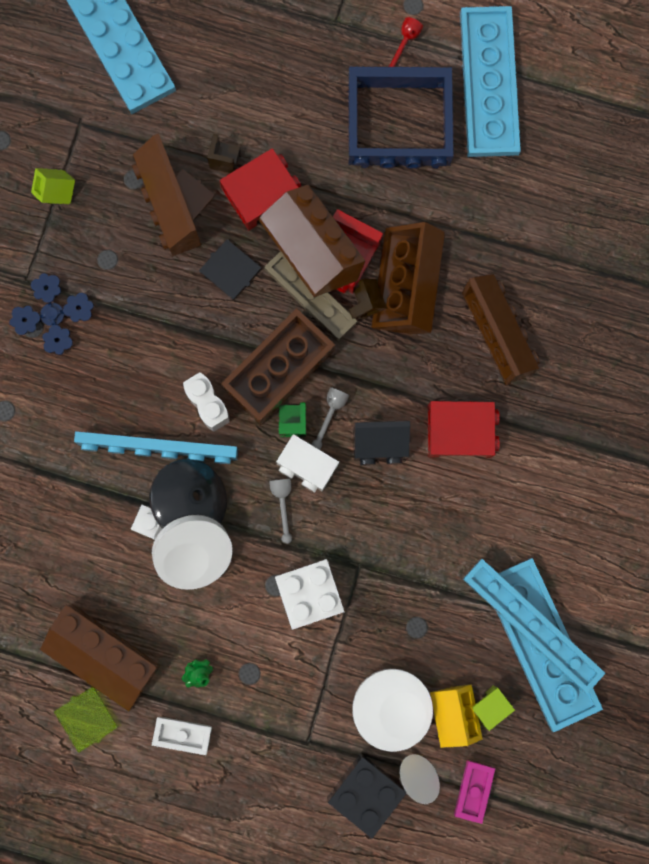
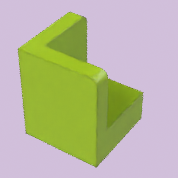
(52, 186)
(492, 708)

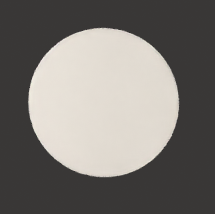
(419, 779)

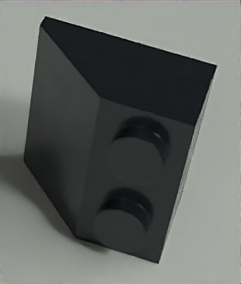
(381, 442)

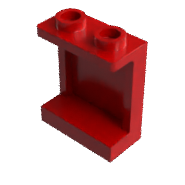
(258, 186)
(363, 238)
(462, 429)

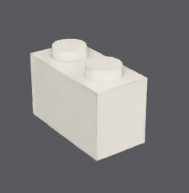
(307, 464)

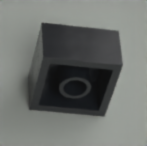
(366, 795)

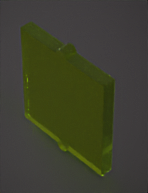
(85, 719)

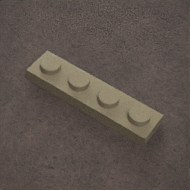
(322, 308)

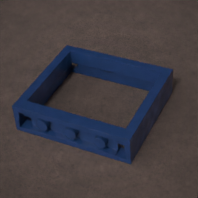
(400, 78)

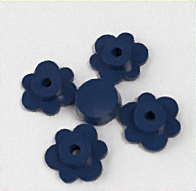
(51, 314)

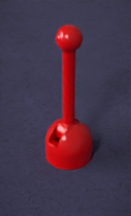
(410, 30)

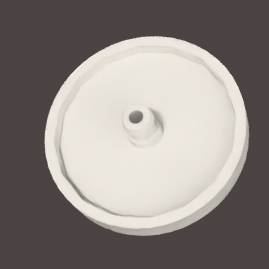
(191, 552)
(392, 710)

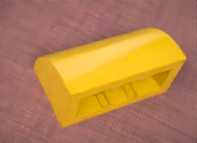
(454, 716)

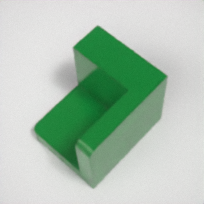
(292, 420)

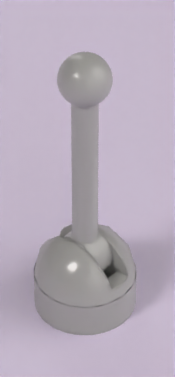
(335, 399)
(281, 489)

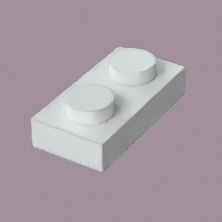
(182, 735)

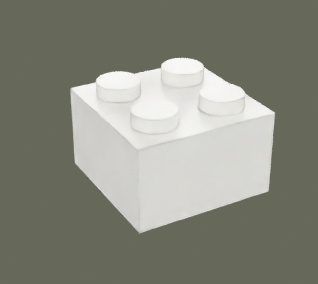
(309, 594)

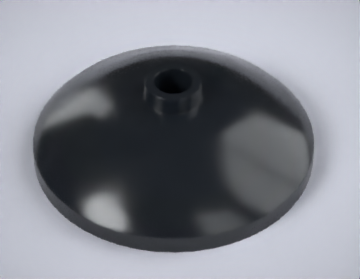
(174, 487)

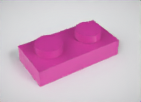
(474, 791)

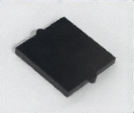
(230, 269)

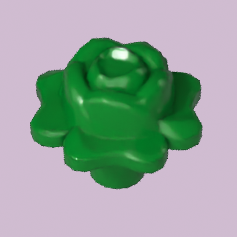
(197, 673)

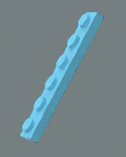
(144, 447)
(534, 626)

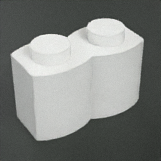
(204, 398)

